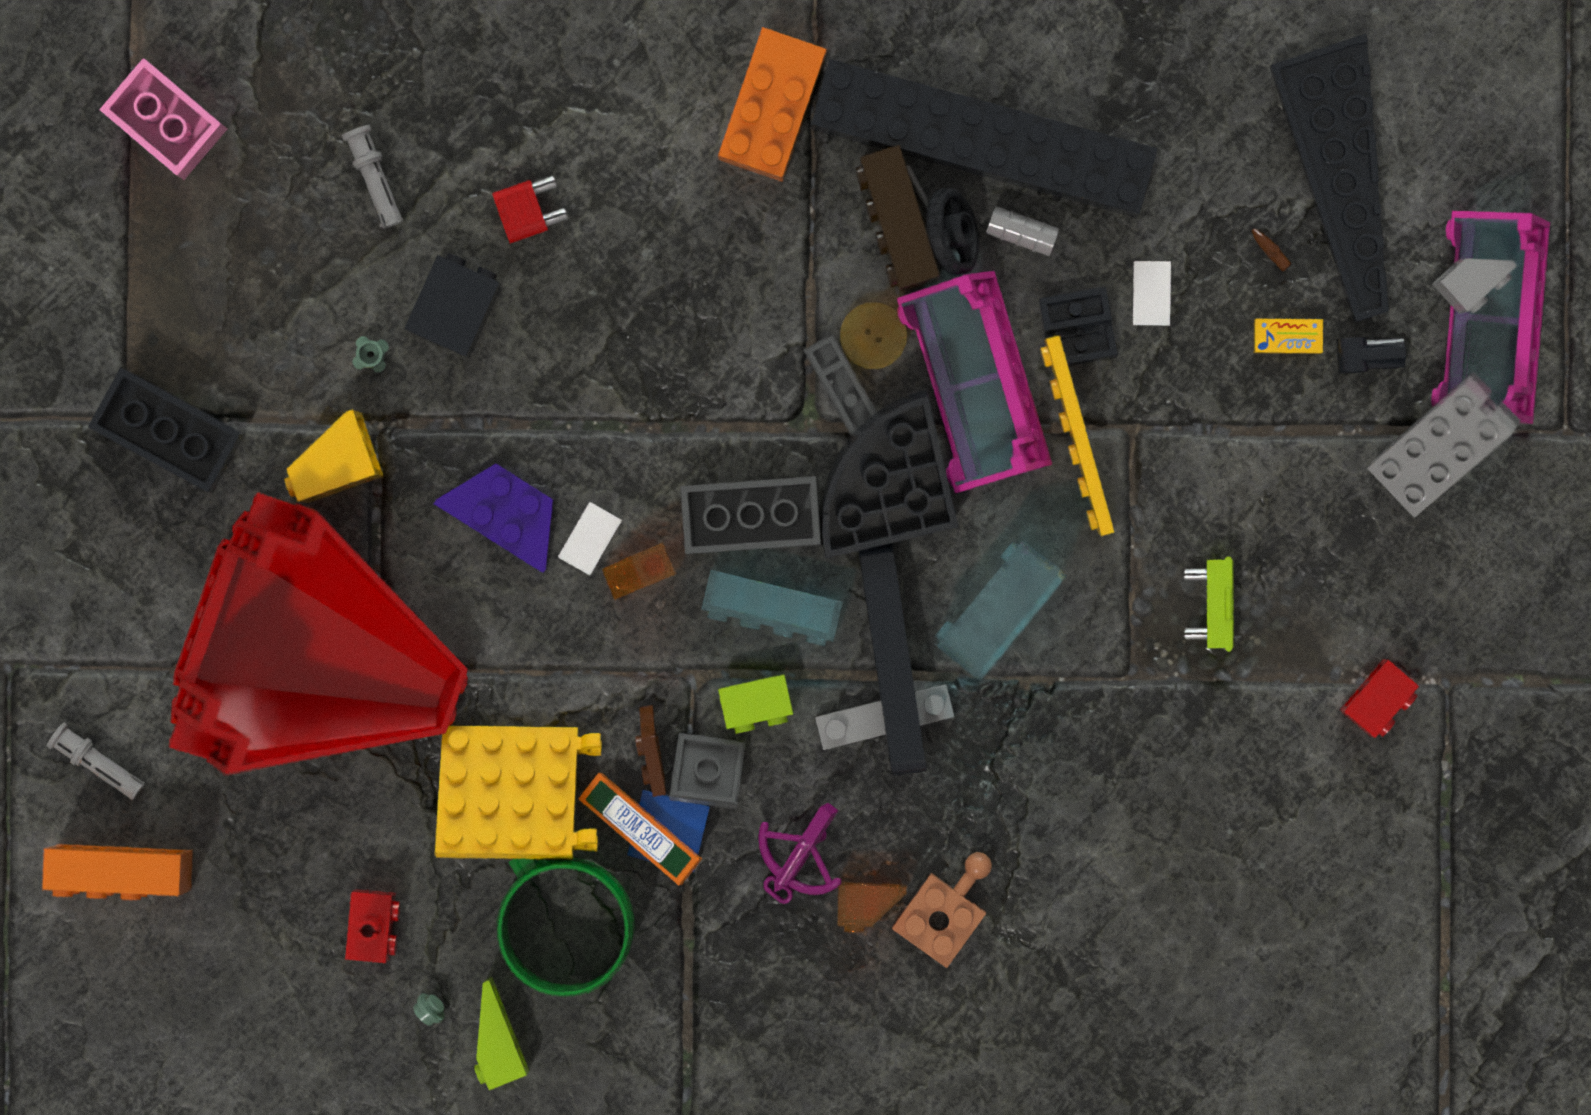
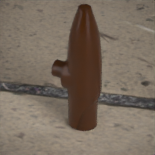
(1271, 250)

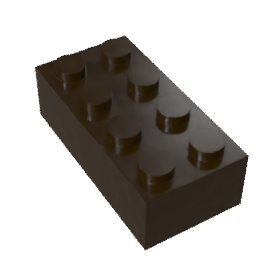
(899, 220)

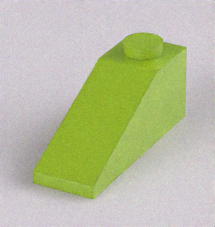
(498, 1049)

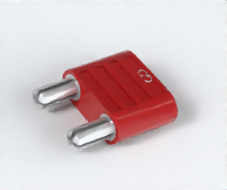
(521, 209)

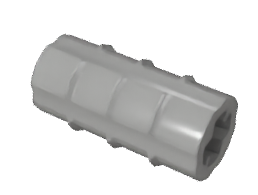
(1022, 231)

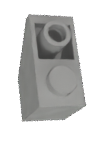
(1470, 280)

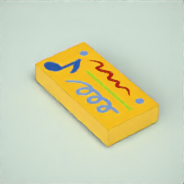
(1288, 336)

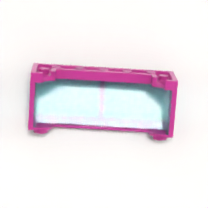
(1505, 333)
(977, 380)

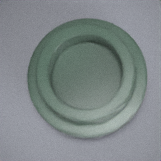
(429, 1009)

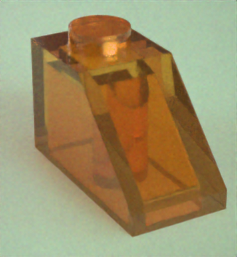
(865, 903)

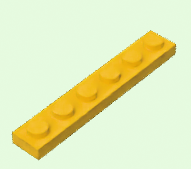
(1080, 450)

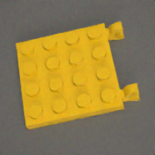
(511, 792)

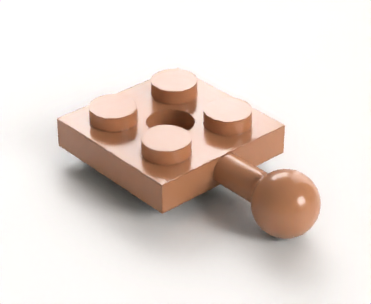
(939, 896)

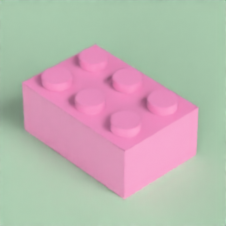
(163, 119)

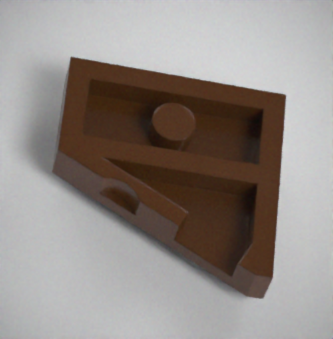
(648, 745)

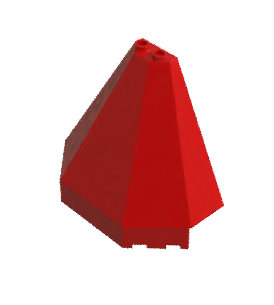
(303, 651)

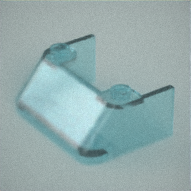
(1000, 610)

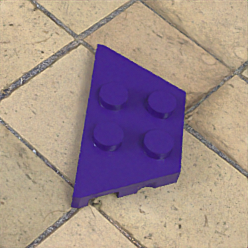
(504, 512)

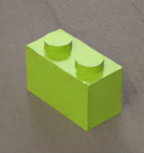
(756, 702)

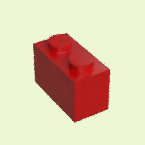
(1380, 699)

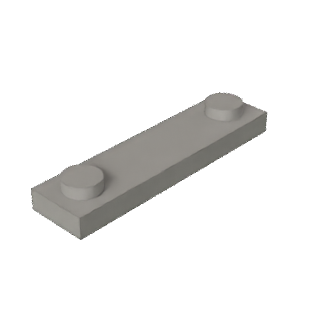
(868, 721)

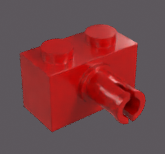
(372, 926)

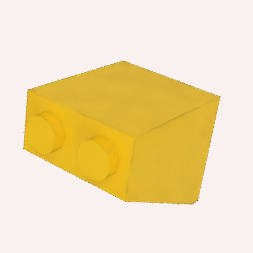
(335, 461)

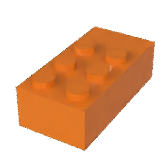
(772, 104)
(113, 869)

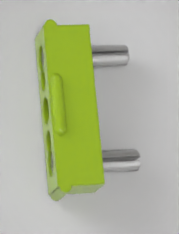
(1219, 604)

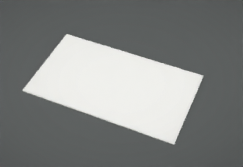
(1151, 293)
(589, 538)

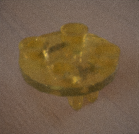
(863, 348)

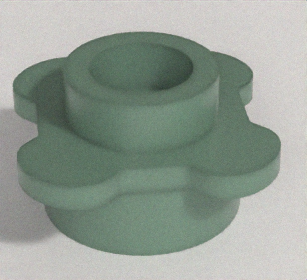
(365, 345)

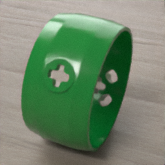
(525, 870)

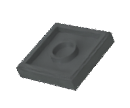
(707, 770)

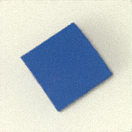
(681, 818)

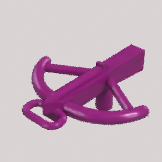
(806, 844)

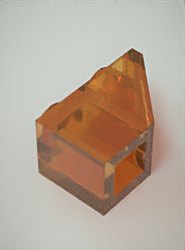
(639, 571)

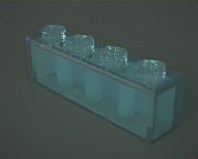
(772, 606)

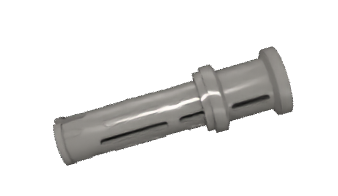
(368, 162)
(83, 753)

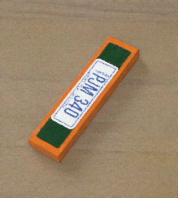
(640, 828)

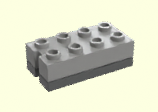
(1443, 445)

